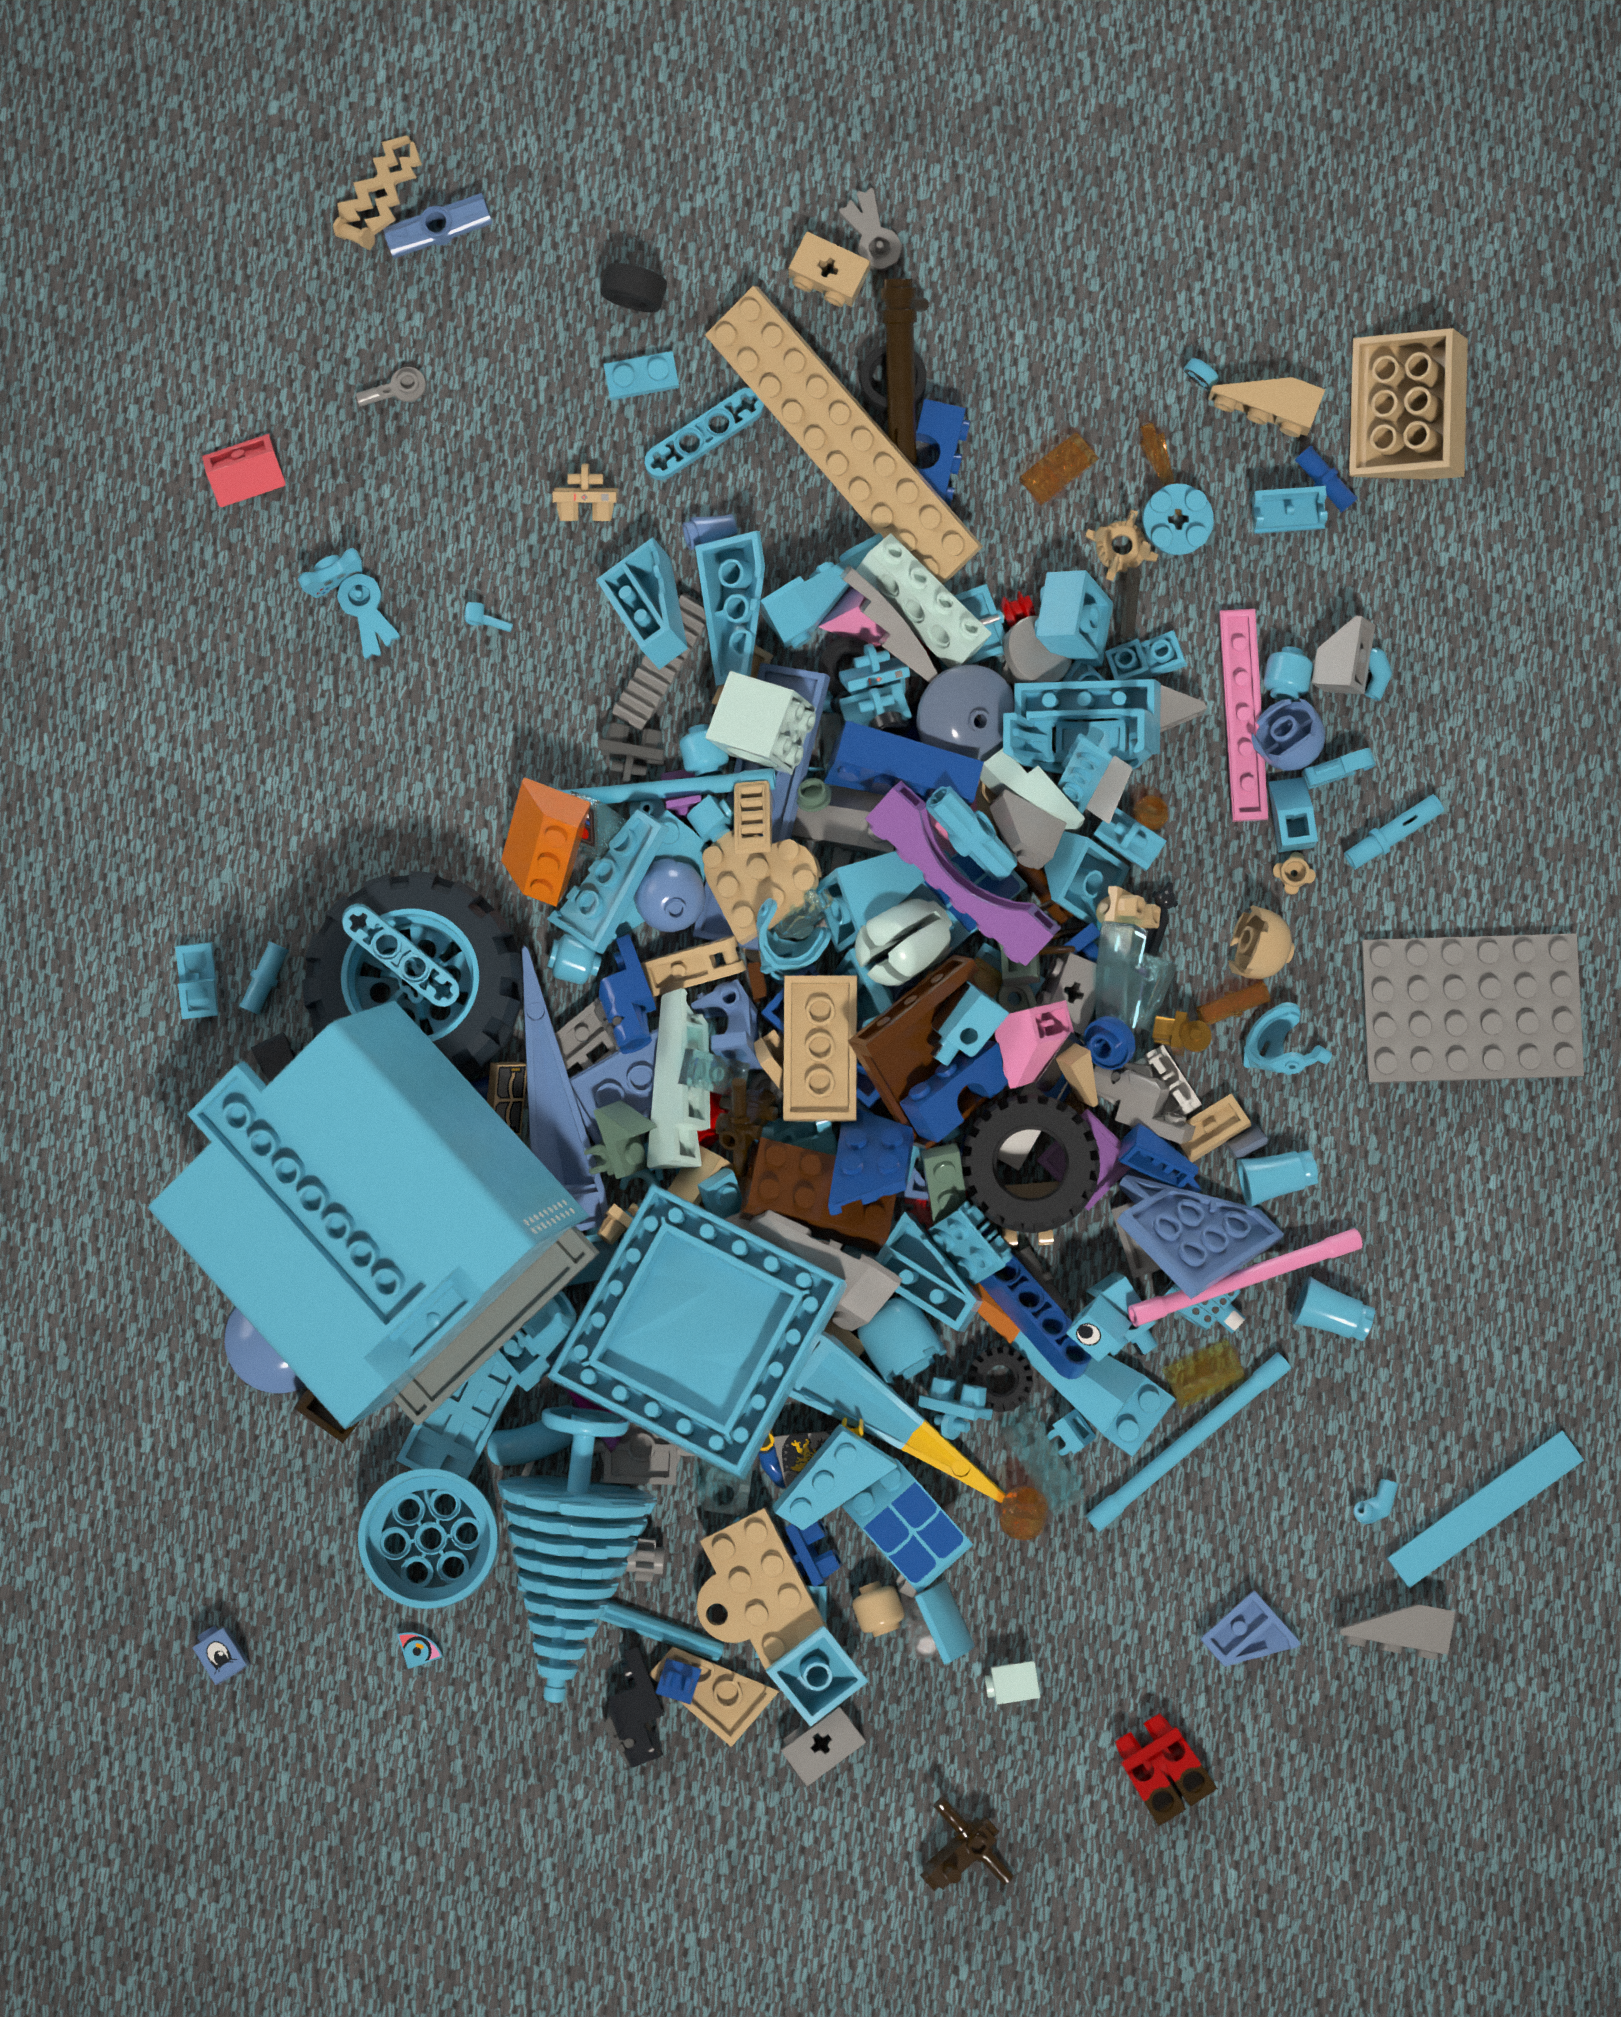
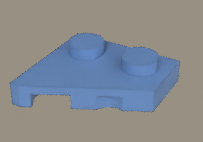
(1248, 1633)

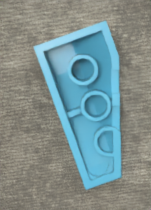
(731, 593)

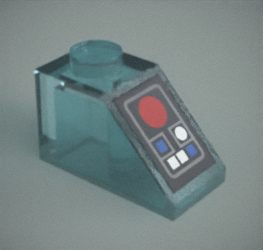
(600, 828)

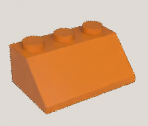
(544, 840)

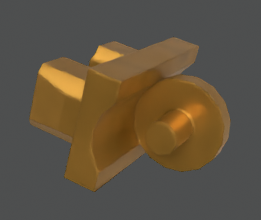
(1181, 1033)

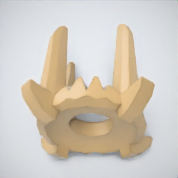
(1114, 561)

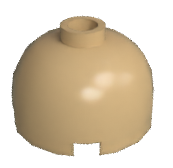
(1265, 939)

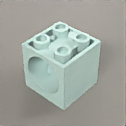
(761, 722)

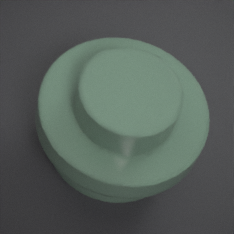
(813, 795)

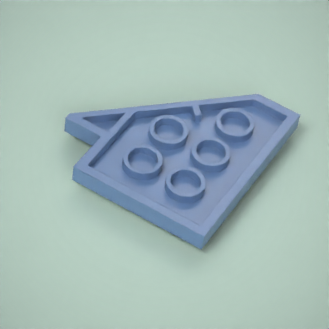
(1194, 1234)

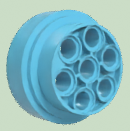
(384, 1517)

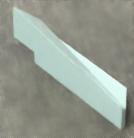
(675, 1107)

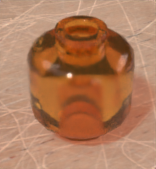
(1023, 1513)

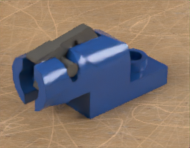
(626, 1001)

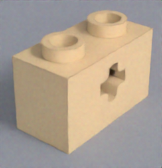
(817, 256)

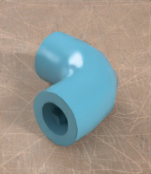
(526, 1443)

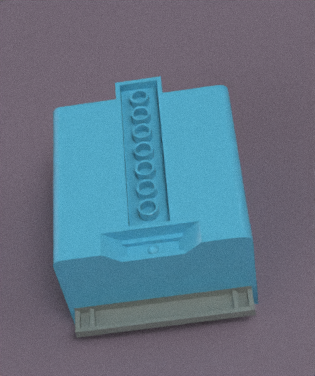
(373, 1217)

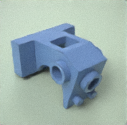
(734, 1003)

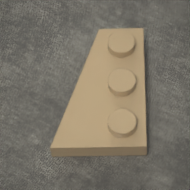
(722, 1697)

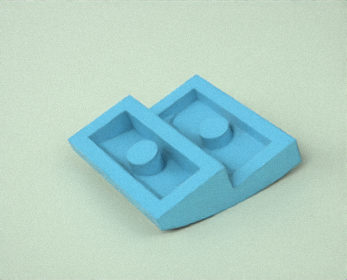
(944, 1621)

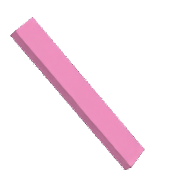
(1242, 711)

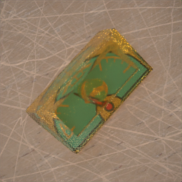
(1204, 1374)

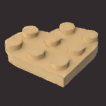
(749, 879)

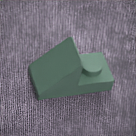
(620, 1132)

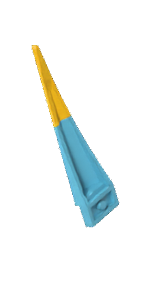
(847, 1388)

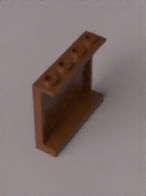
(900, 1040)

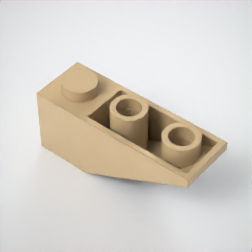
(1278, 401)

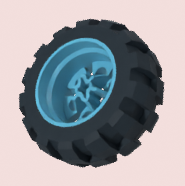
(436, 914)

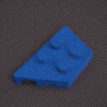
(870, 1160)

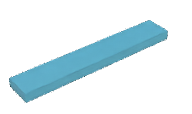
(1485, 1509)

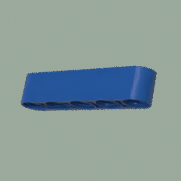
(1032, 1319)

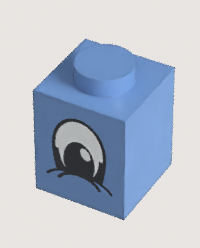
(220, 1654)

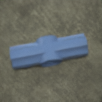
(459, 217)

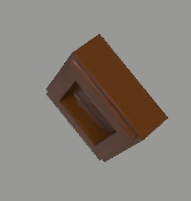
(757, 982)

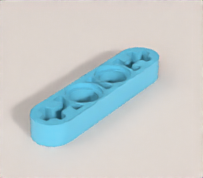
(707, 438)
(396, 959)

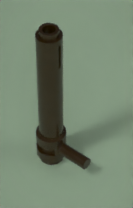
(899, 319)

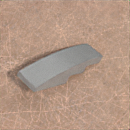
(898, 635)

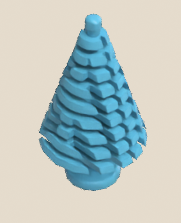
(571, 1543)

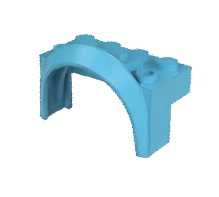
(1047, 704)
(534, 1354)

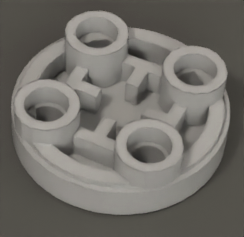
(1029, 657)

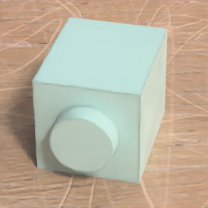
(1013, 1682)

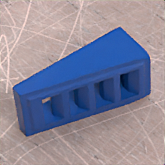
(1146, 1151)

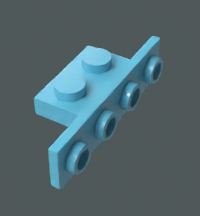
(1084, 768)

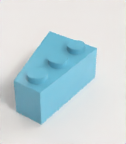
(648, 602)
(928, 1274)

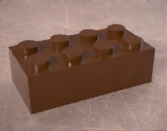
(798, 1187)

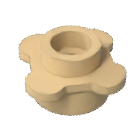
(1297, 863)

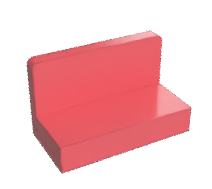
(243, 470)

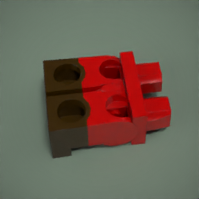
(1158, 1760)

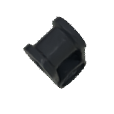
(274, 1055)

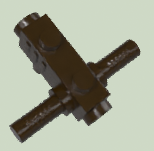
(745, 1121)
(971, 1843)

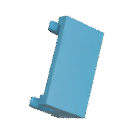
(1289, 509)

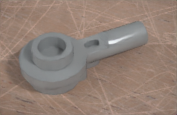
(406, 385)

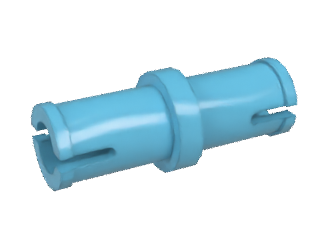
(264, 978)

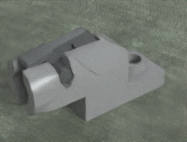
(1141, 1100)

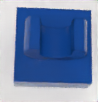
(1085, 943)
(678, 1681)

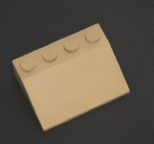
(1409, 405)

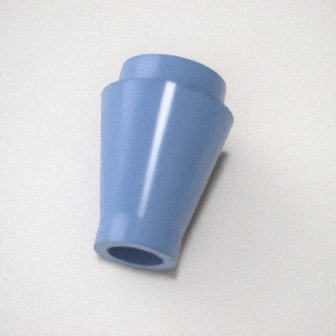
(708, 529)

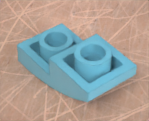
(1146, 659)

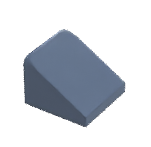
(1246, 1142)

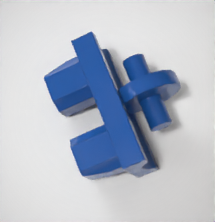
(816, 1566)

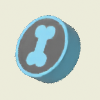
(1201, 373)

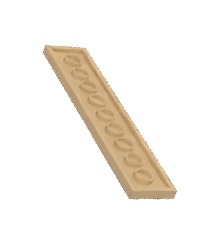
(840, 435)

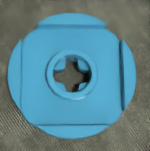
(1163, 504)

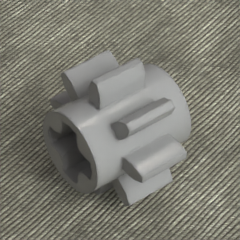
(646, 1560)

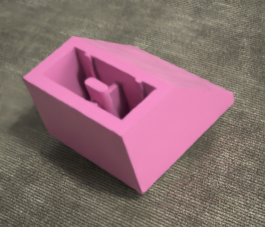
(1031, 1040)

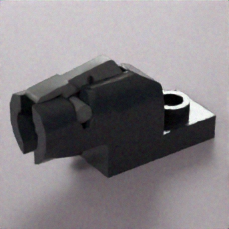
(632, 1714)

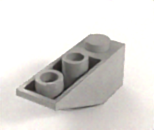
(1412, 1627)

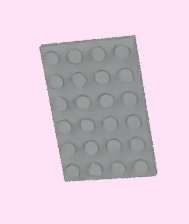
(1472, 1008)

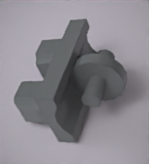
(648, 752)

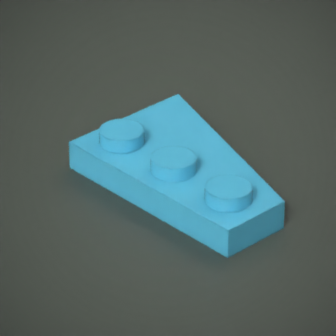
(832, 1477)

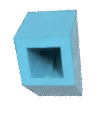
(1292, 815)

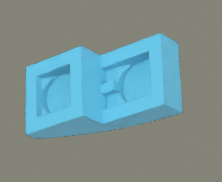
(197, 980)

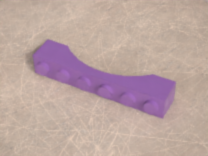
(907, 825)

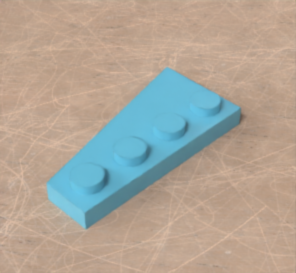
(605, 894)

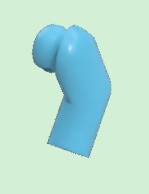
(1380, 672)
(1379, 1506)

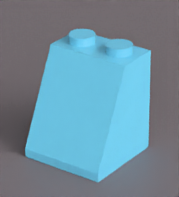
(864, 892)

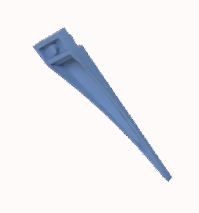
(554, 1118)

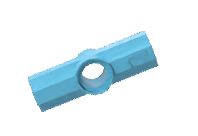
(971, 833)

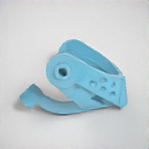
(771, 946)
(1273, 1028)

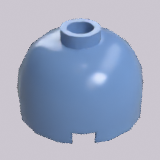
(1289, 735)
(670, 895)

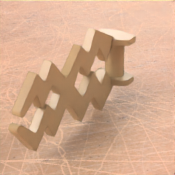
(384, 180)

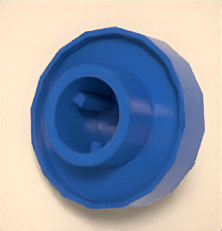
(1109, 1042)

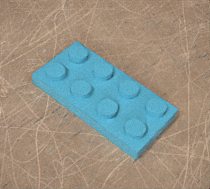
(462, 1425)

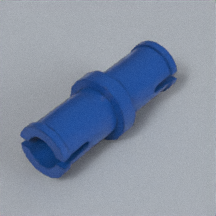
(1325, 476)

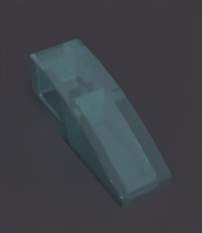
(1120, 972)

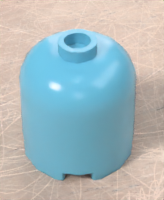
(900, 1340)

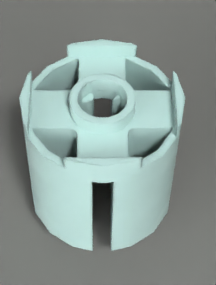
(907, 951)

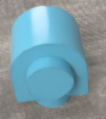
(712, 818)

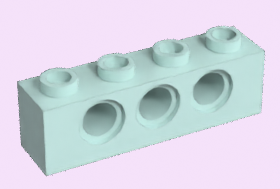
(923, 603)

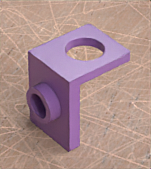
(680, 806)

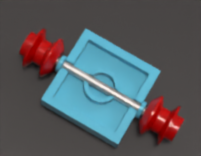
(981, 605)

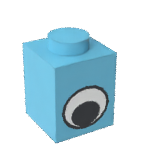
(1099, 1329)

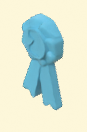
(360, 598)

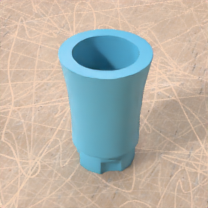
(1275, 1175)
(1332, 1311)

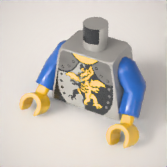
(788, 1454)

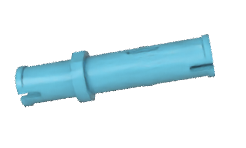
(1382, 839)

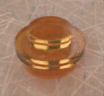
(1151, 812)

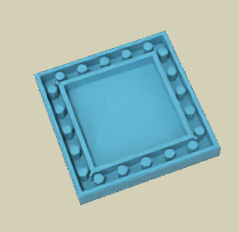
(698, 1331)

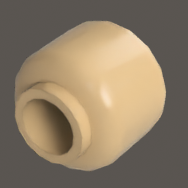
(878, 1609)

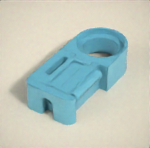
(1338, 768)

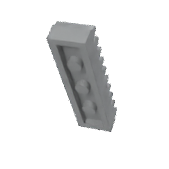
(649, 683)

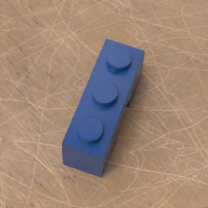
(942, 427)
(933, 1103)

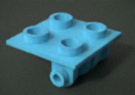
(965, 1245)

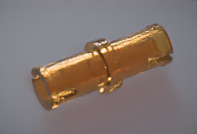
(1233, 1003)

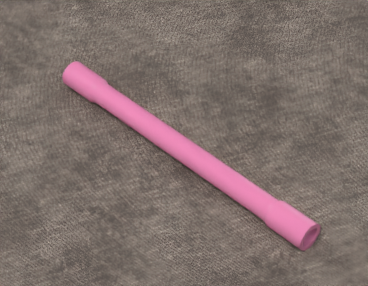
(1328, 1248)

